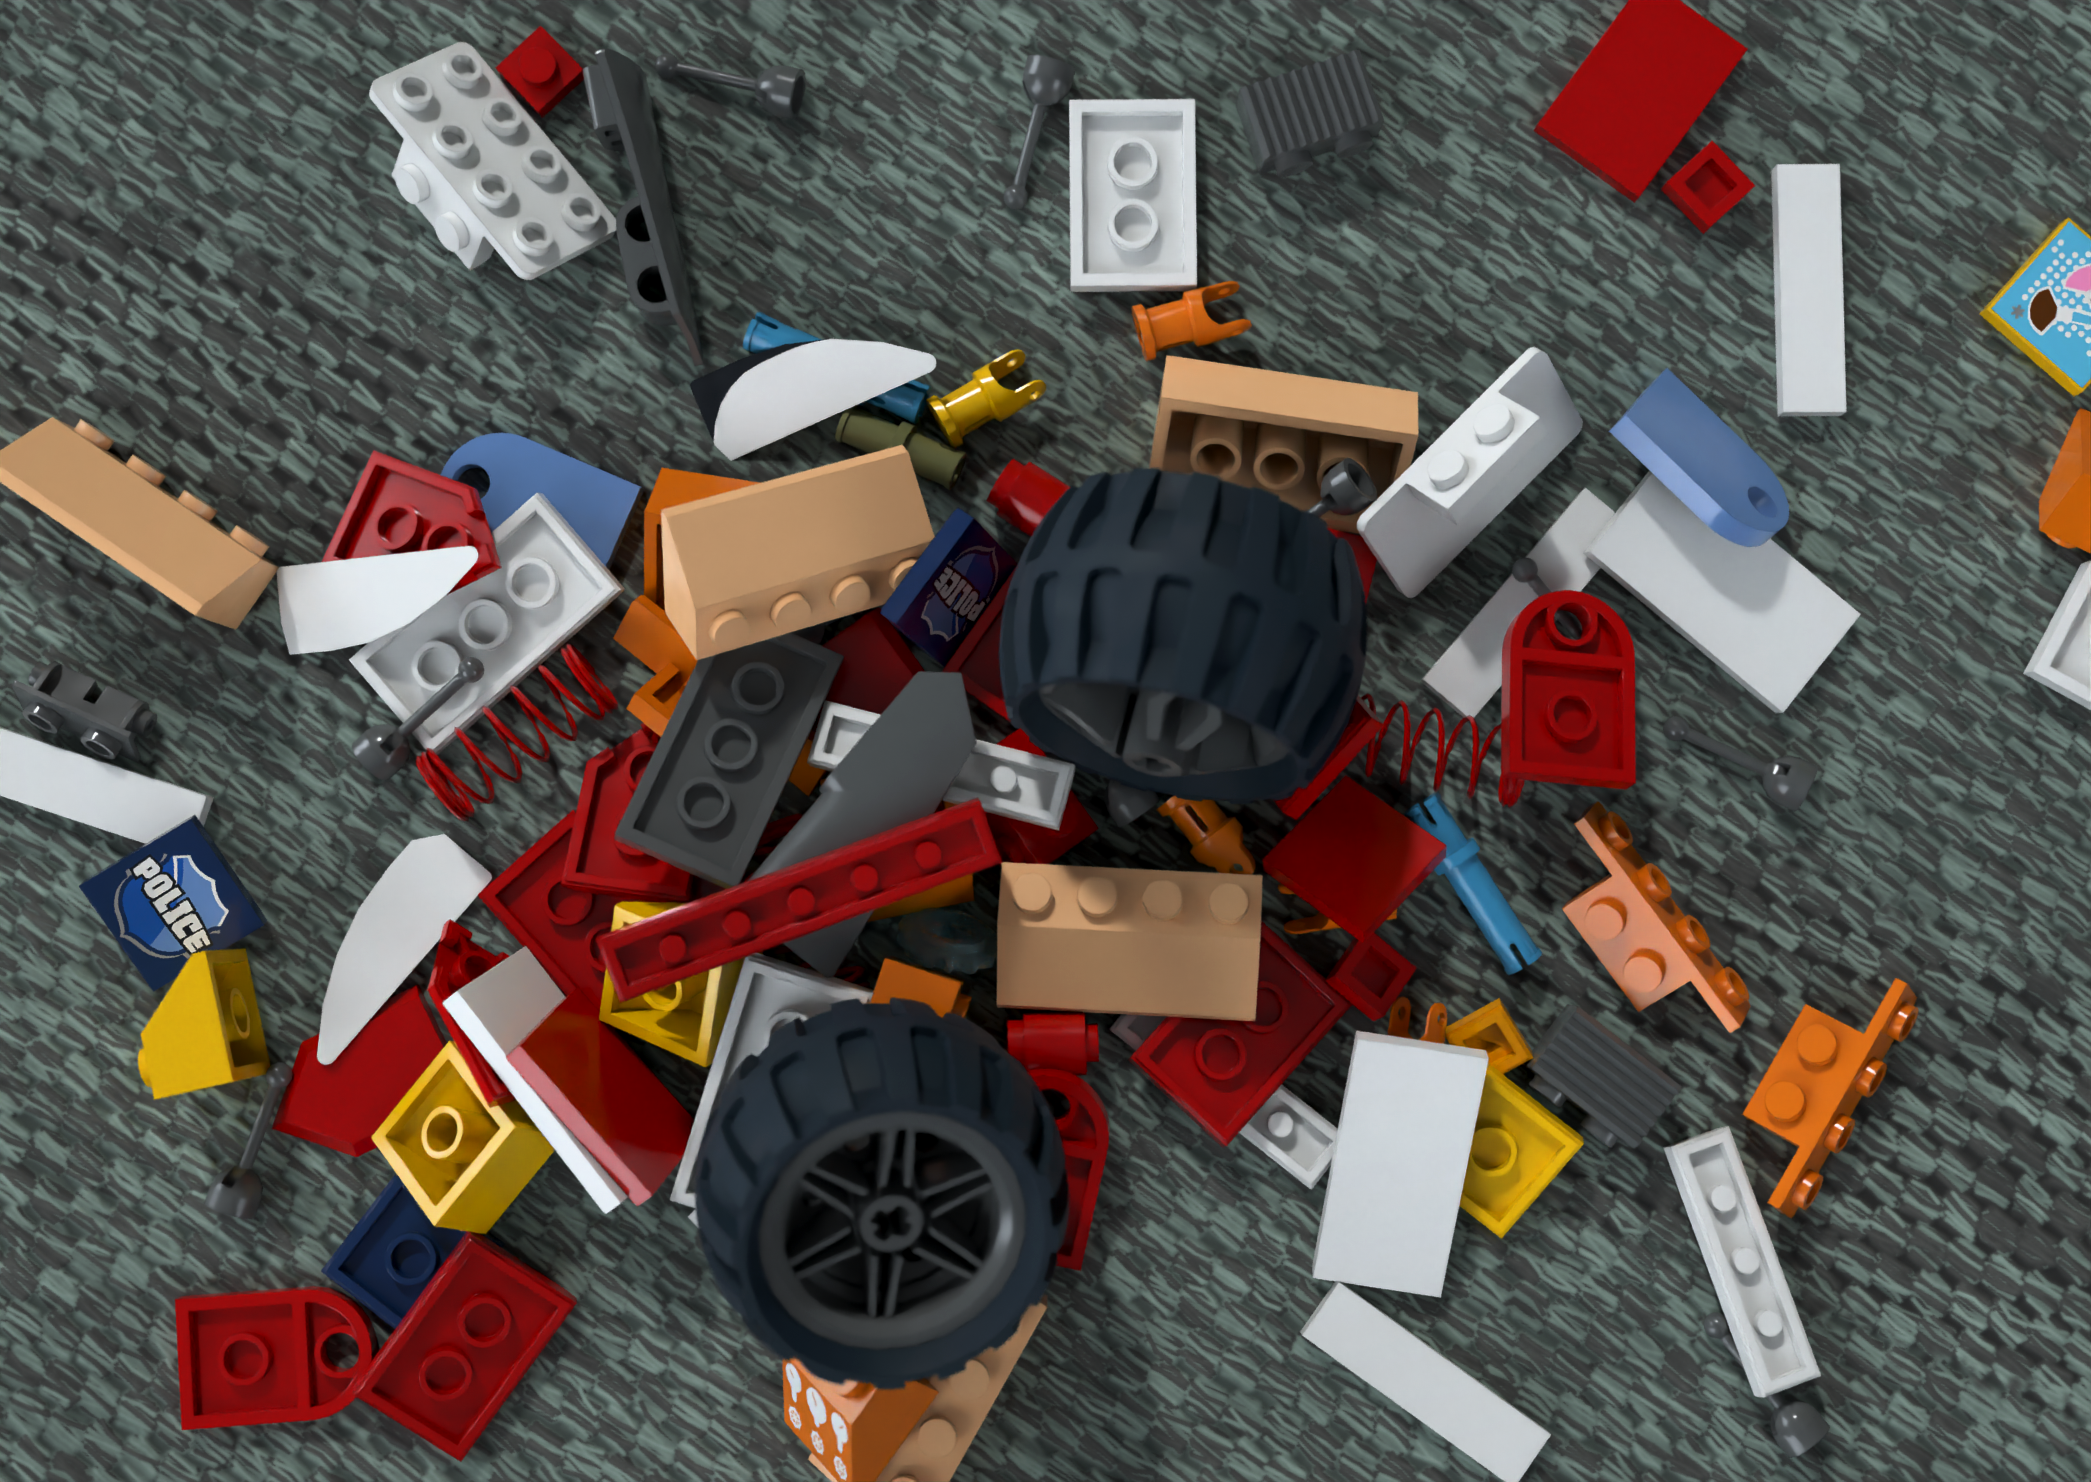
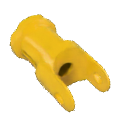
(983, 399)

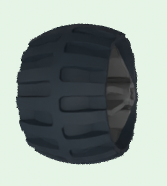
(1184, 636)

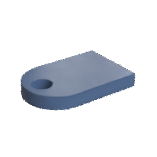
(1703, 462)
(588, 498)

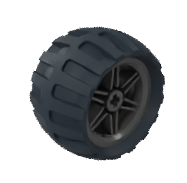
(909, 1247)

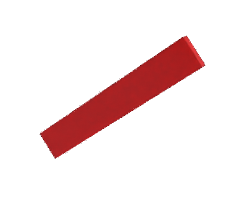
(798, 900)

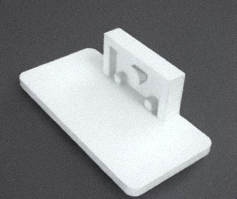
(486, 167)
(1470, 473)

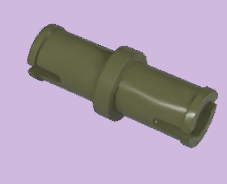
(927, 456)

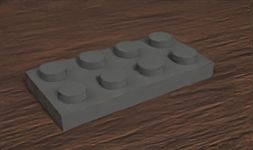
(728, 756)

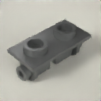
(61, 701)

